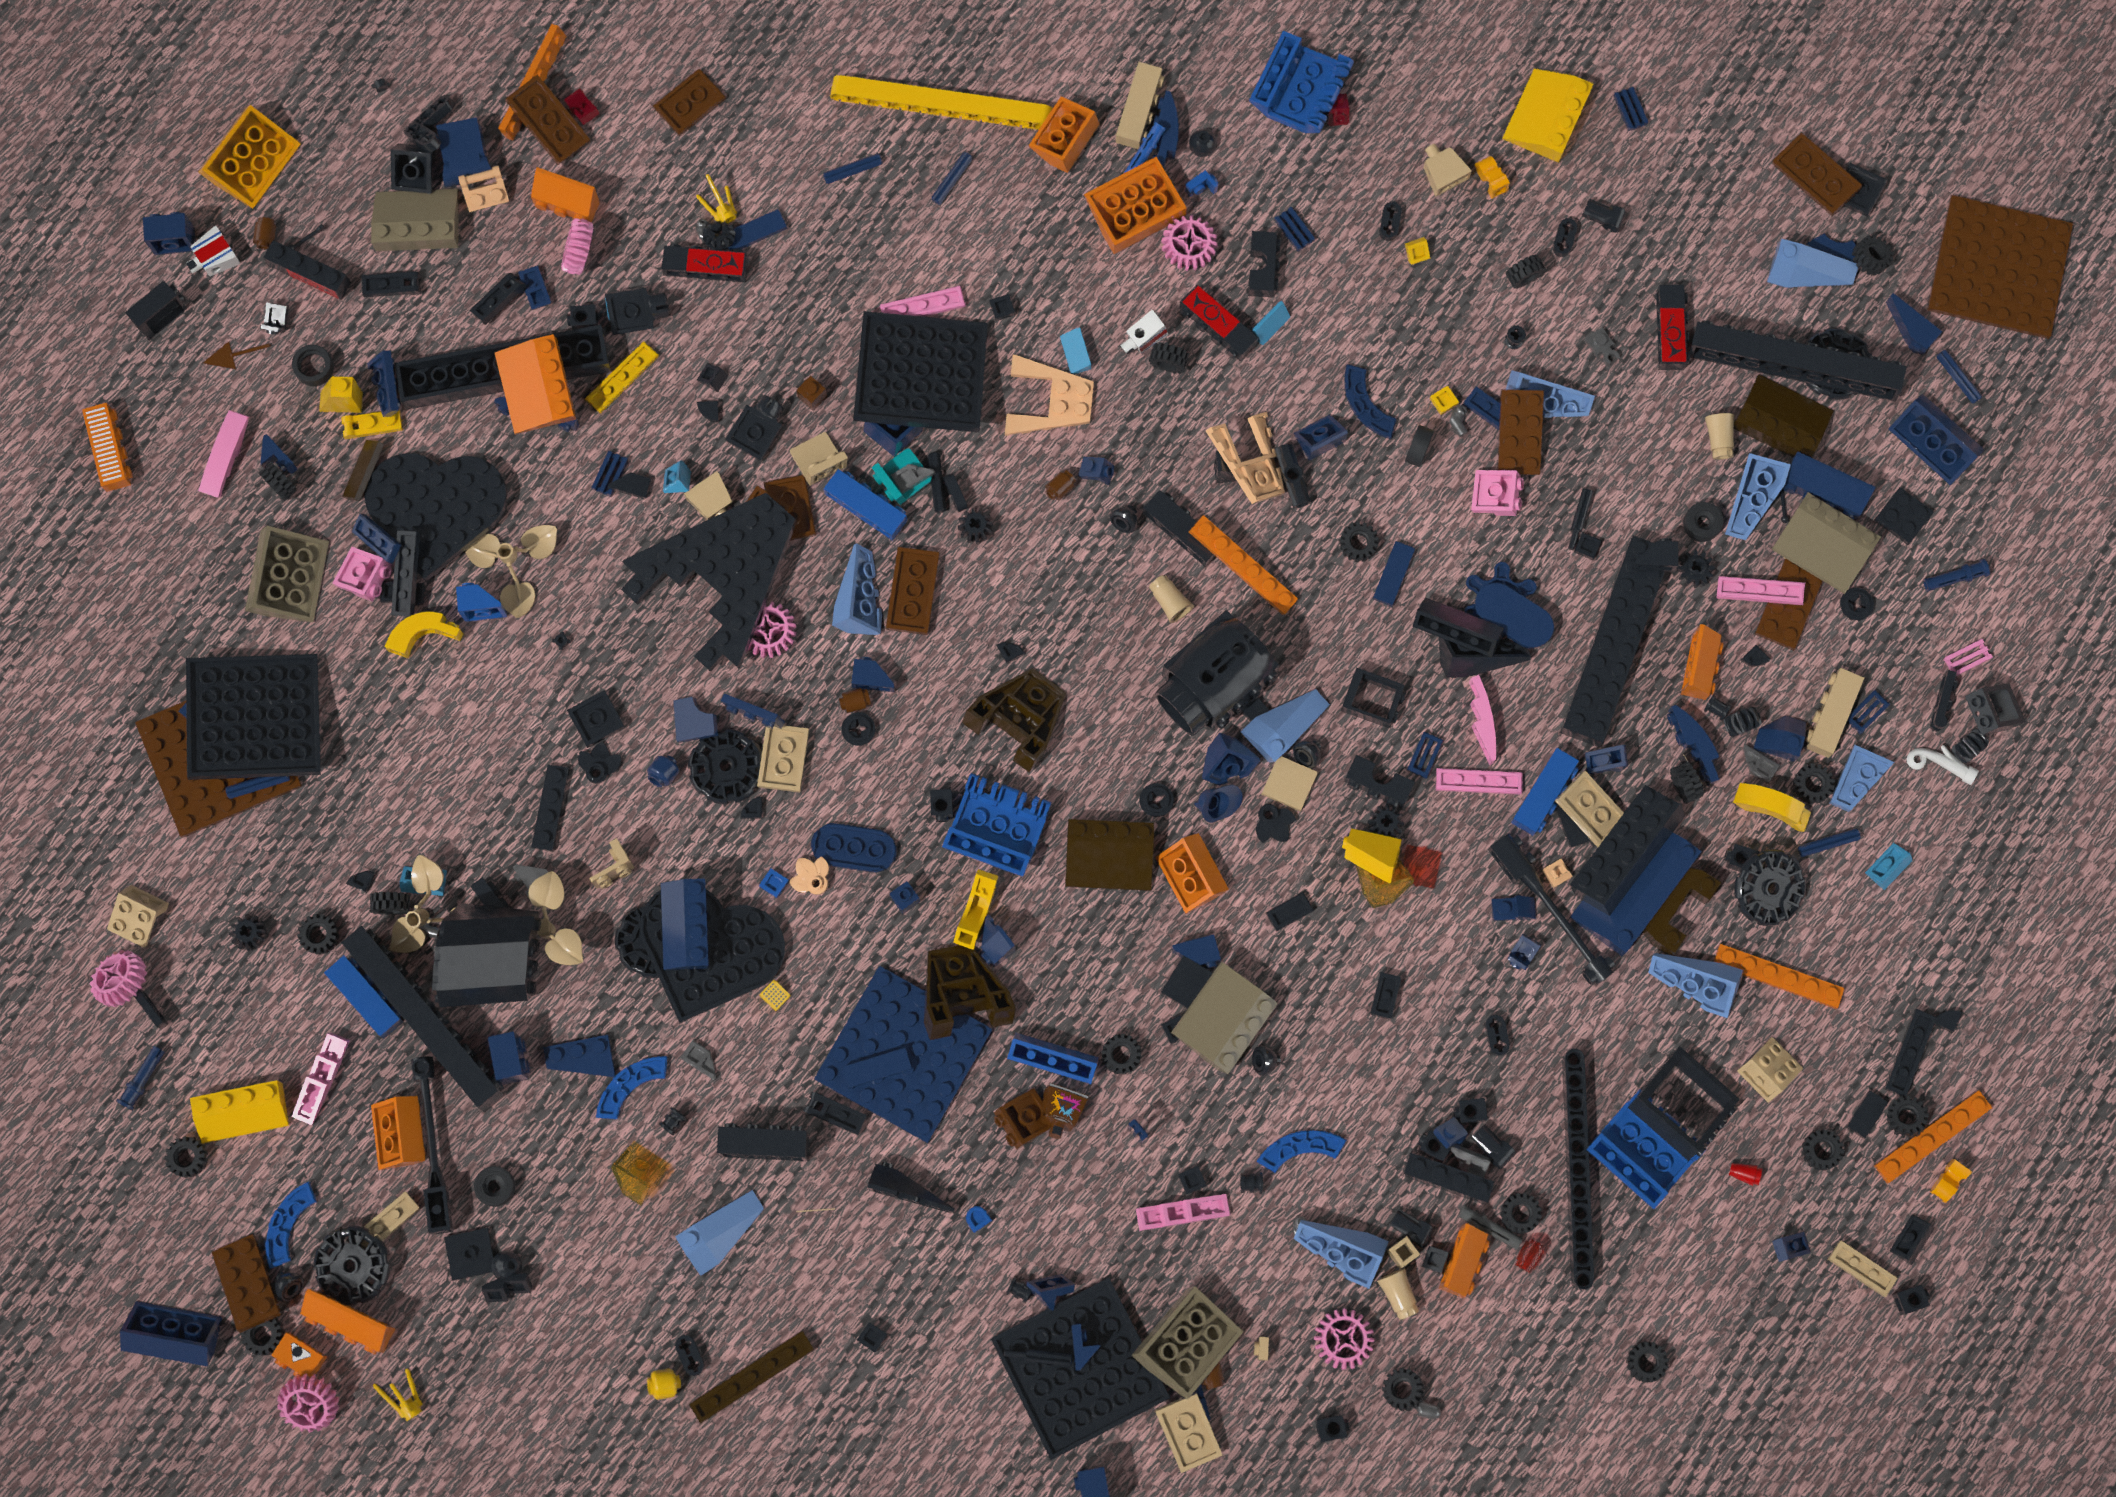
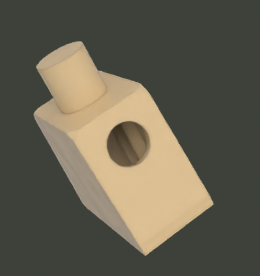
(1444, 169)
(709, 496)

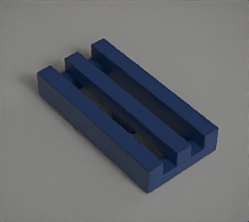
(1624, 93)
(1284, 215)
(616, 457)
(1855, 724)
(1418, 771)
(1138, 1131)

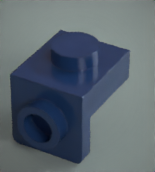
(1096, 469)
(1523, 952)
(1450, 1133)

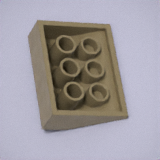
(415, 220)
(1826, 543)
(286, 575)
(1224, 1018)
(1187, 1342)

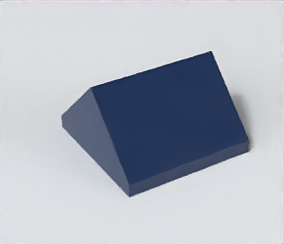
(1321, 436)

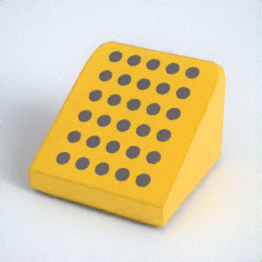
(774, 995)

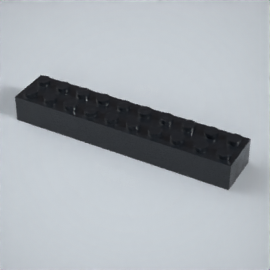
(1798, 361)
(476, 371)
(1612, 648)
(423, 1019)

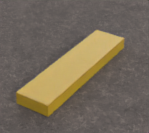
(622, 377)

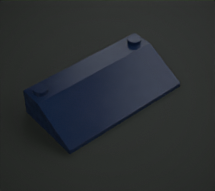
(1642, 900)

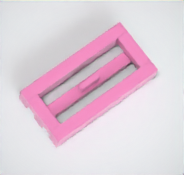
(1983, 649)

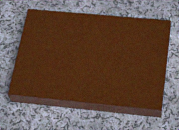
(689, 102)
(795, 493)

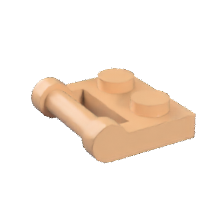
(485, 195)

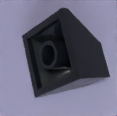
(411, 169)

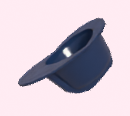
(1219, 802)

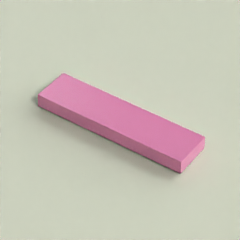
(927, 303)
(1760, 590)
(1479, 781)

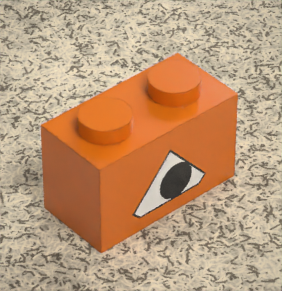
(298, 1356)

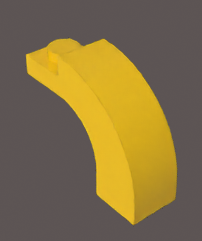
(417, 625)
(1773, 803)
(976, 909)

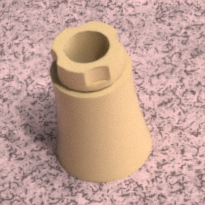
(1721, 435)
(1171, 599)
(1399, 1293)

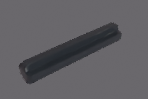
(937, 483)

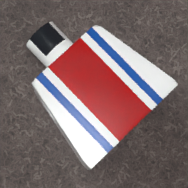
(212, 254)
(1150, 328)

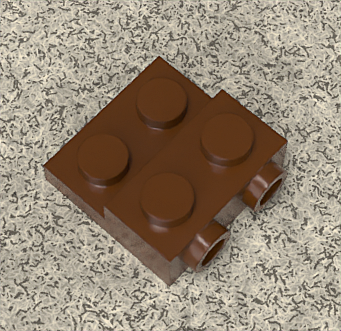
(1022, 1119)

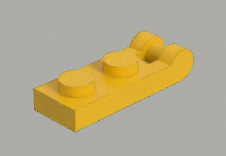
(371, 424)

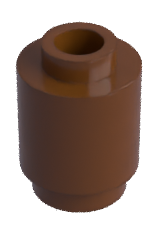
(264, 232)
(1060, 485)
(854, 700)
(1214, 1378)

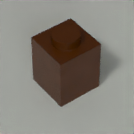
(811, 393)

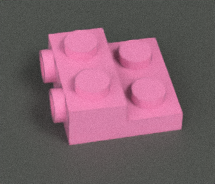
(1497, 492)
(362, 574)

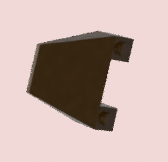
(1023, 709)
(1662, 934)
(960, 985)

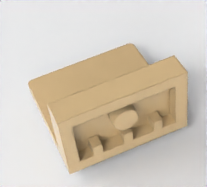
(818, 458)
(621, 868)
(135, 915)
(1770, 1070)

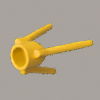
(725, 212)
(409, 1408)

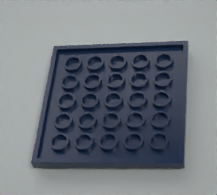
(893, 1019)

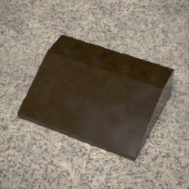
(1782, 418)
(1109, 855)

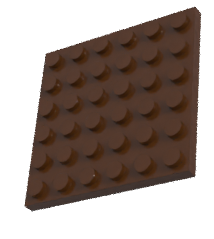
(2000, 267)
(194, 802)

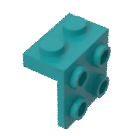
(883, 475)

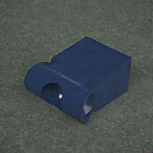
(462, 150)

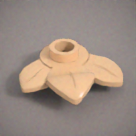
(808, 873)

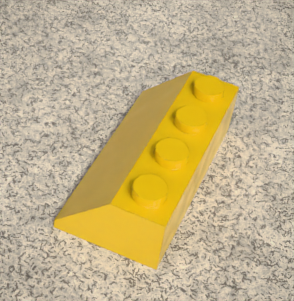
(240, 1111)

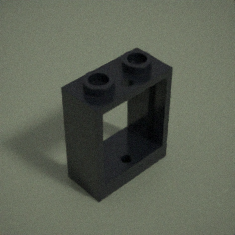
(157, 309)
(1380, 681)
(2004, 704)

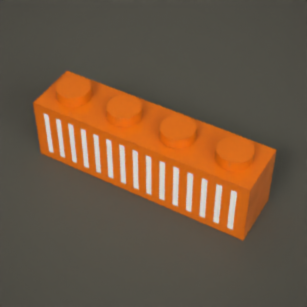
(106, 447)

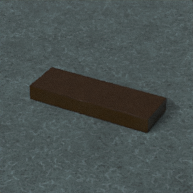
(363, 470)

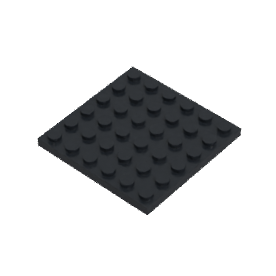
(920, 372)
(252, 716)
(1082, 1404)

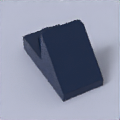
(274, 454)
(1606, 759)
(1513, 908)
(1791, 1246)
(1049, 1287)
(1081, 1353)

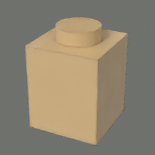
(1403, 1252)

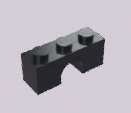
(1263, 281)
(1361, 778)

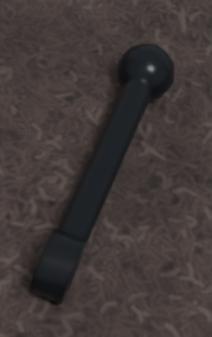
(319, 229)
(1784, 518)

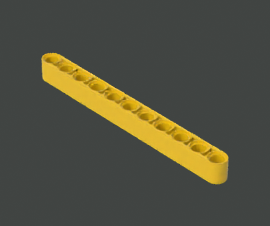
(939, 102)

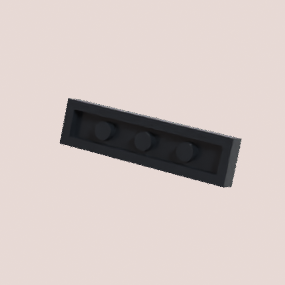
(405, 574)
(550, 808)
(1910, 1053)

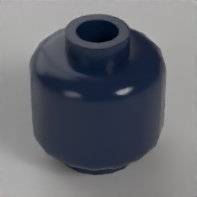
(662, 771)

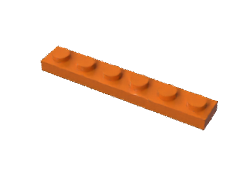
(540, 65)
(1243, 565)
(1781, 976)
(1933, 1136)

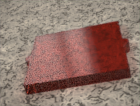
(1422, 865)

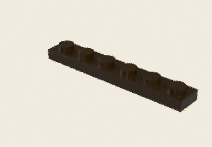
(751, 1377)

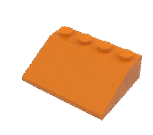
(1135, 205)
(535, 384)

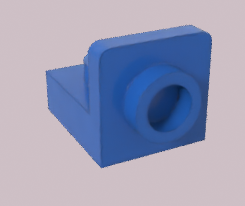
(1198, 184)

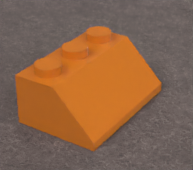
(1064, 134)
(564, 195)
(1702, 663)
(1192, 872)
(398, 1132)
(1464, 1261)

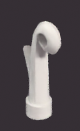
(1947, 761)

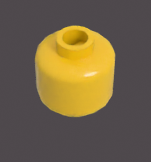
(663, 1384)

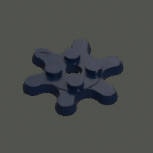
(1501, 576)

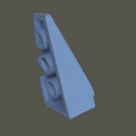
(1807, 267)
(1758, 488)
(1706, 981)
(715, 1235)
(1349, 1250)

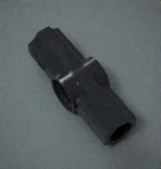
(1289, 464)

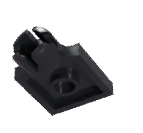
(635, 309)
(757, 428)

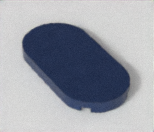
(1520, 617)
(854, 847)

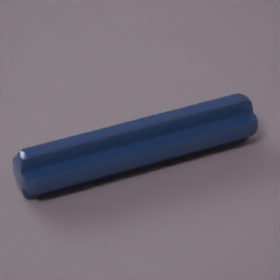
(852, 168)
(951, 178)
(1959, 376)
(253, 785)
(1829, 842)

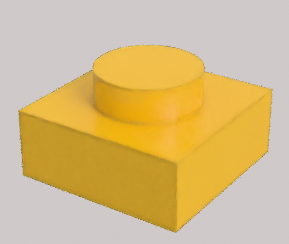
(1417, 250)
(1444, 400)

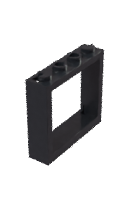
(1666, 1127)

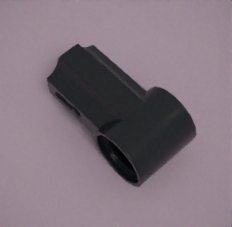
(1609, 217)
(1497, 1150)
(1415, 1229)

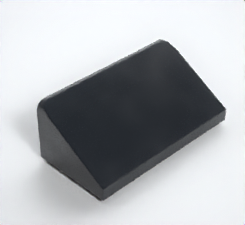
(1912, 1239)

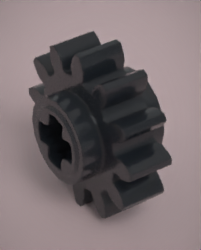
(1694, 575)

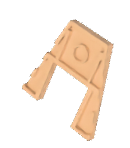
(1068, 399)
(1256, 476)

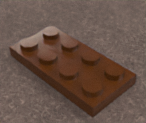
(547, 119)
(1816, 174)
(1520, 431)
(912, 591)
(1786, 622)
(246, 1283)

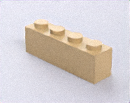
(1139, 105)
(1834, 712)

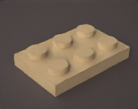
(783, 758)
(1590, 807)
(1188, 1432)

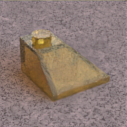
(1380, 892)
(638, 1172)

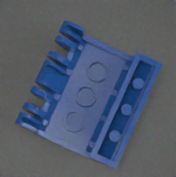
(1299, 85)
(997, 826)
(1640, 1155)

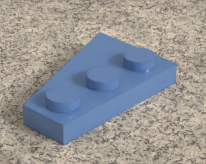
(1858, 776)

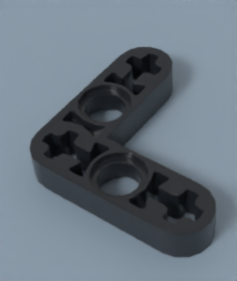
(419, 130)

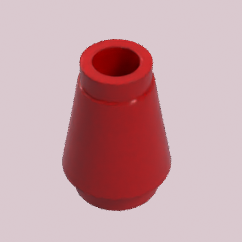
(1746, 1173)

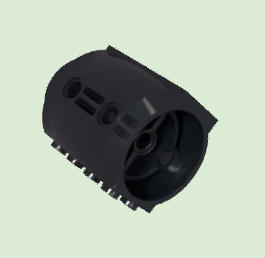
(1215, 675)

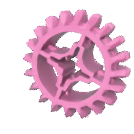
(1181, 242)
(577, 246)
(775, 628)
(118, 978)
(1332, 1354)
(305, 1411)

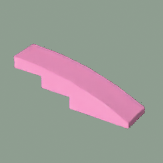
(223, 453)
(1484, 727)
(320, 1079)
(1182, 1212)

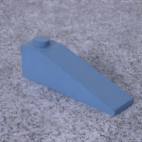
(1558, 399)
(856, 603)
(1281, 727)

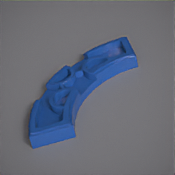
(626, 1082)
(1300, 1143)
(282, 1222)

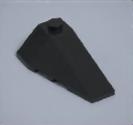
(1464, 662)
(895, 1184)

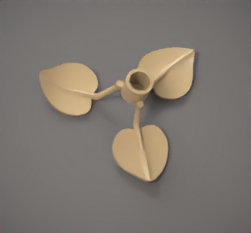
(539, 542)
(406, 932)
(566, 945)

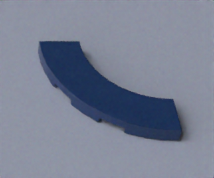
(1361, 404)

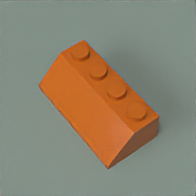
(347, 1321)

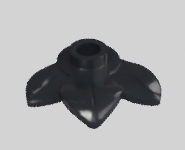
(599, 760)
(1276, 826)

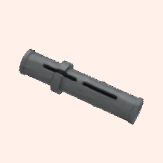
(1490, 1227)

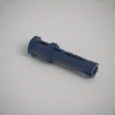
(1965, 573)
(135, 1088)

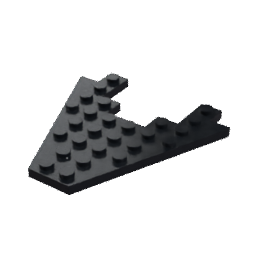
(735, 556)

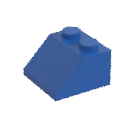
(477, 604)

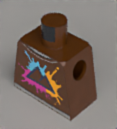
(1061, 1109)

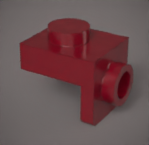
(581, 106)
(1340, 111)

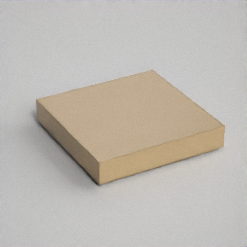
(1289, 783)

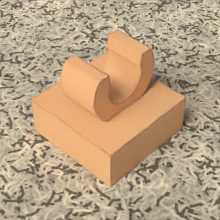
(1557, 873)

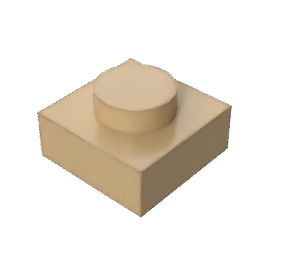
(1261, 1348)

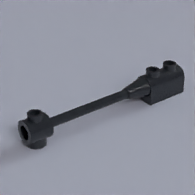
(1520, 867)
(437, 1193)

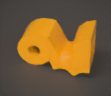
(1489, 171)
(1948, 1182)

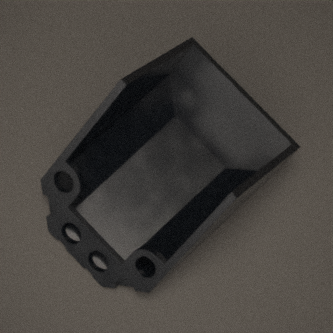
(485, 956)

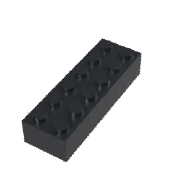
(1627, 850)

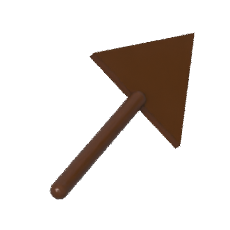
(224, 356)

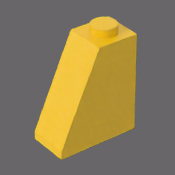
(341, 395)
(1373, 852)

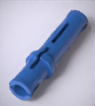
(1149, 143)

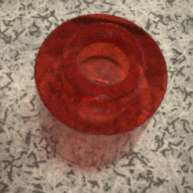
(1529, 1256)

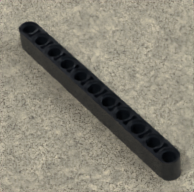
(1573, 1179)

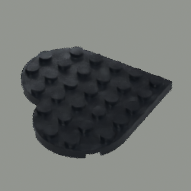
(444, 503)
(742, 956)

